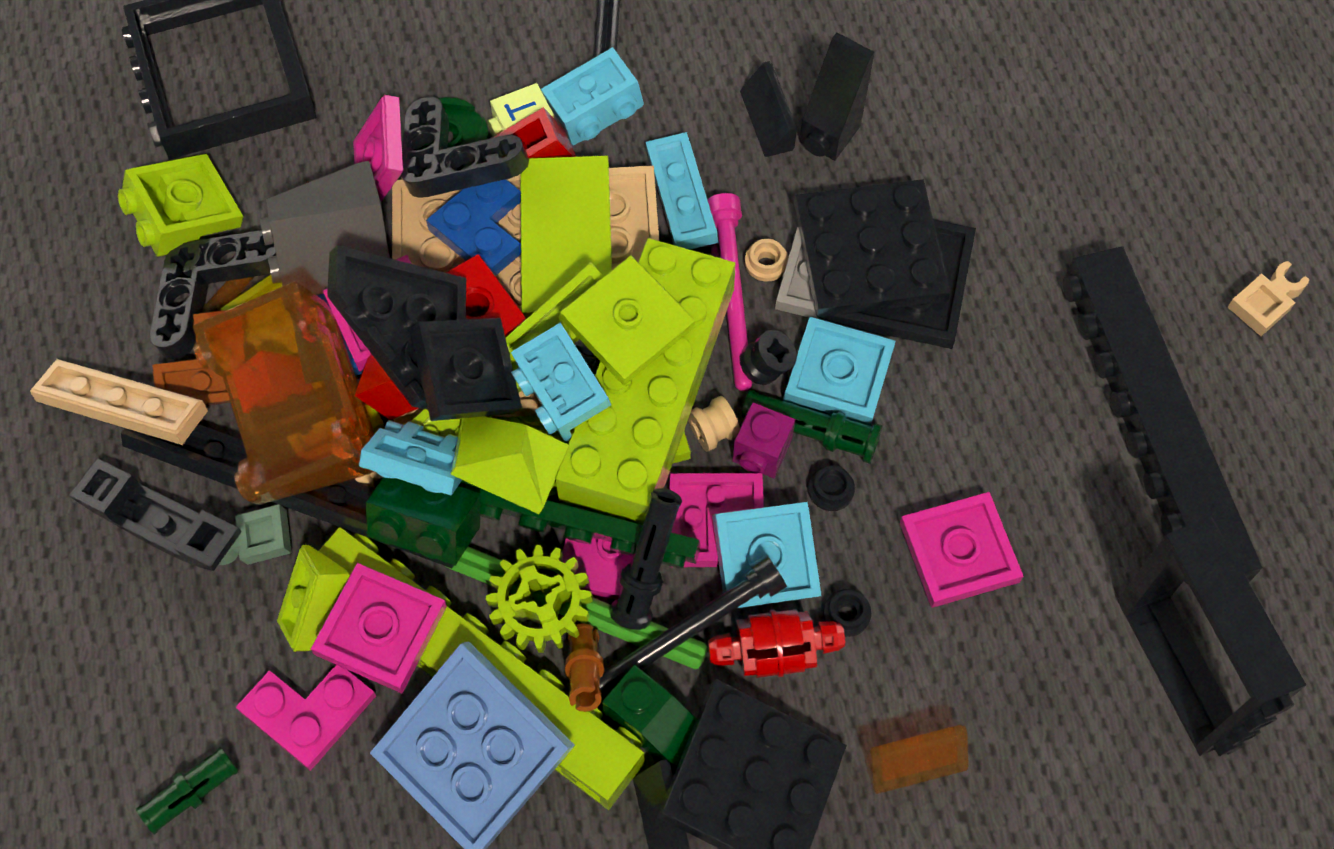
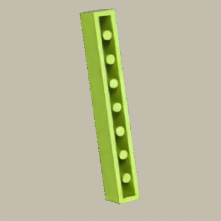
(601, 759)

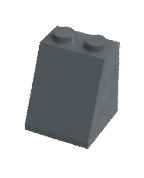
(317, 218)

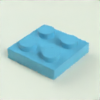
(839, 370)
(773, 531)

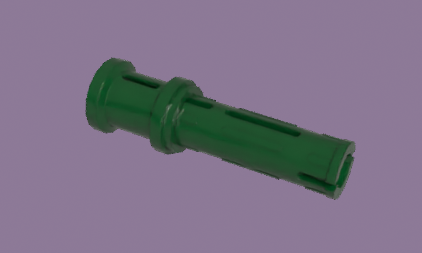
(839, 431)

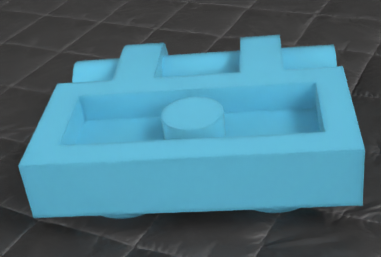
(412, 456)

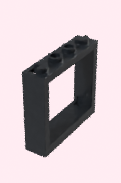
(161, 15)
(1238, 621)

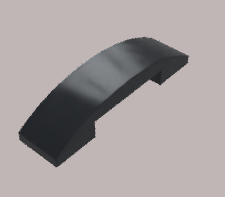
(153, 518)

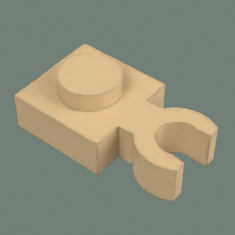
(1267, 300)

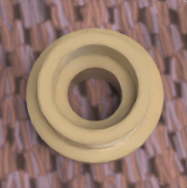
(766, 249)

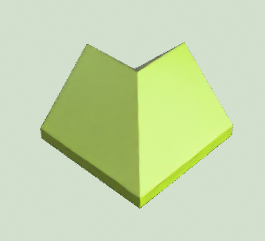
(508, 460)

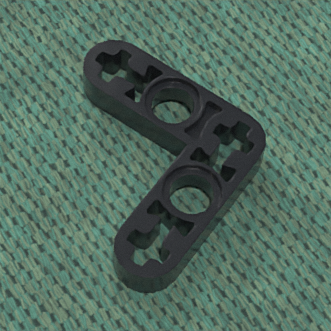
(504, 154)
(201, 268)

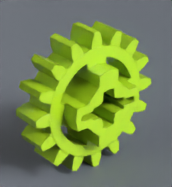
(522, 604)

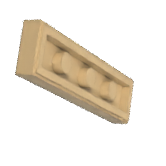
(119, 401)

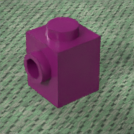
(763, 440)

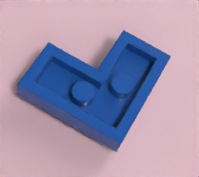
(470, 225)

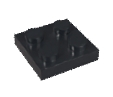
(465, 368)

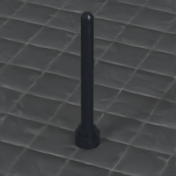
(759, 581)

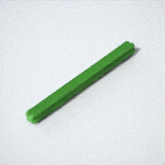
(483, 566)

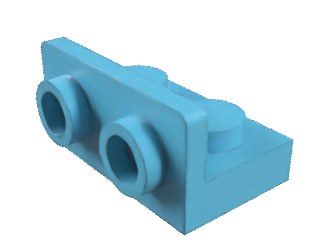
(594, 96)
(560, 381)

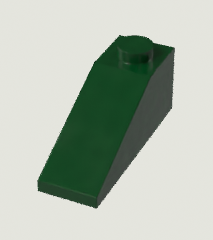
(650, 715)

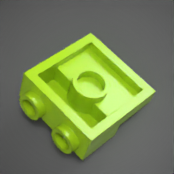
(177, 202)

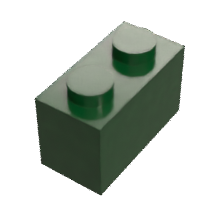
(422, 520)

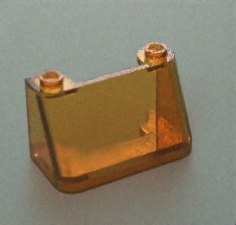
(287, 392)

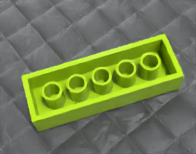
(633, 443)

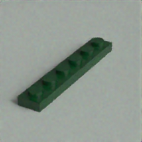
(584, 525)

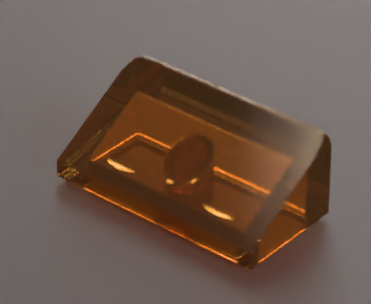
(918, 759)

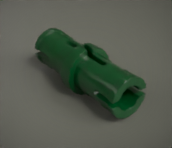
(186, 790)

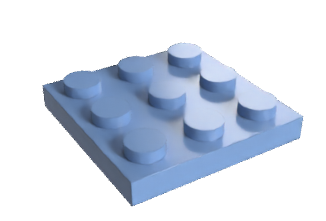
(471, 748)

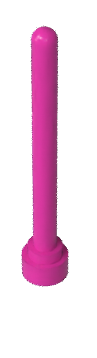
(726, 213)

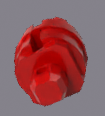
(776, 643)

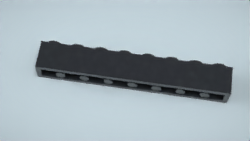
(1153, 401)

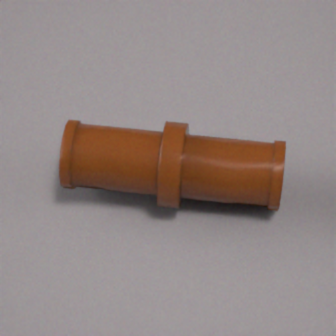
(584, 669)

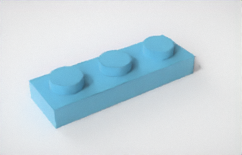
(682, 192)

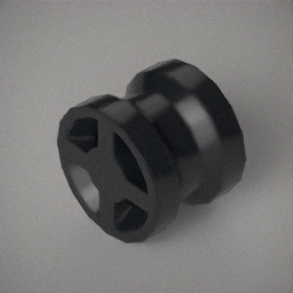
(768, 357)

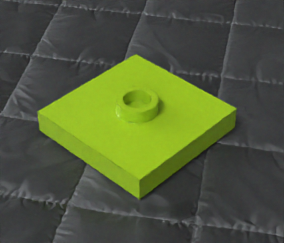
(627, 320)

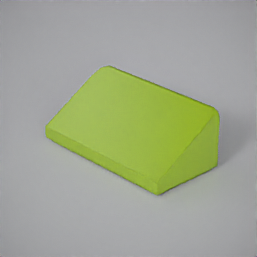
(310, 597)

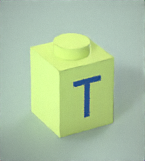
(515, 107)

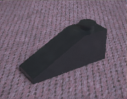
(837, 98)

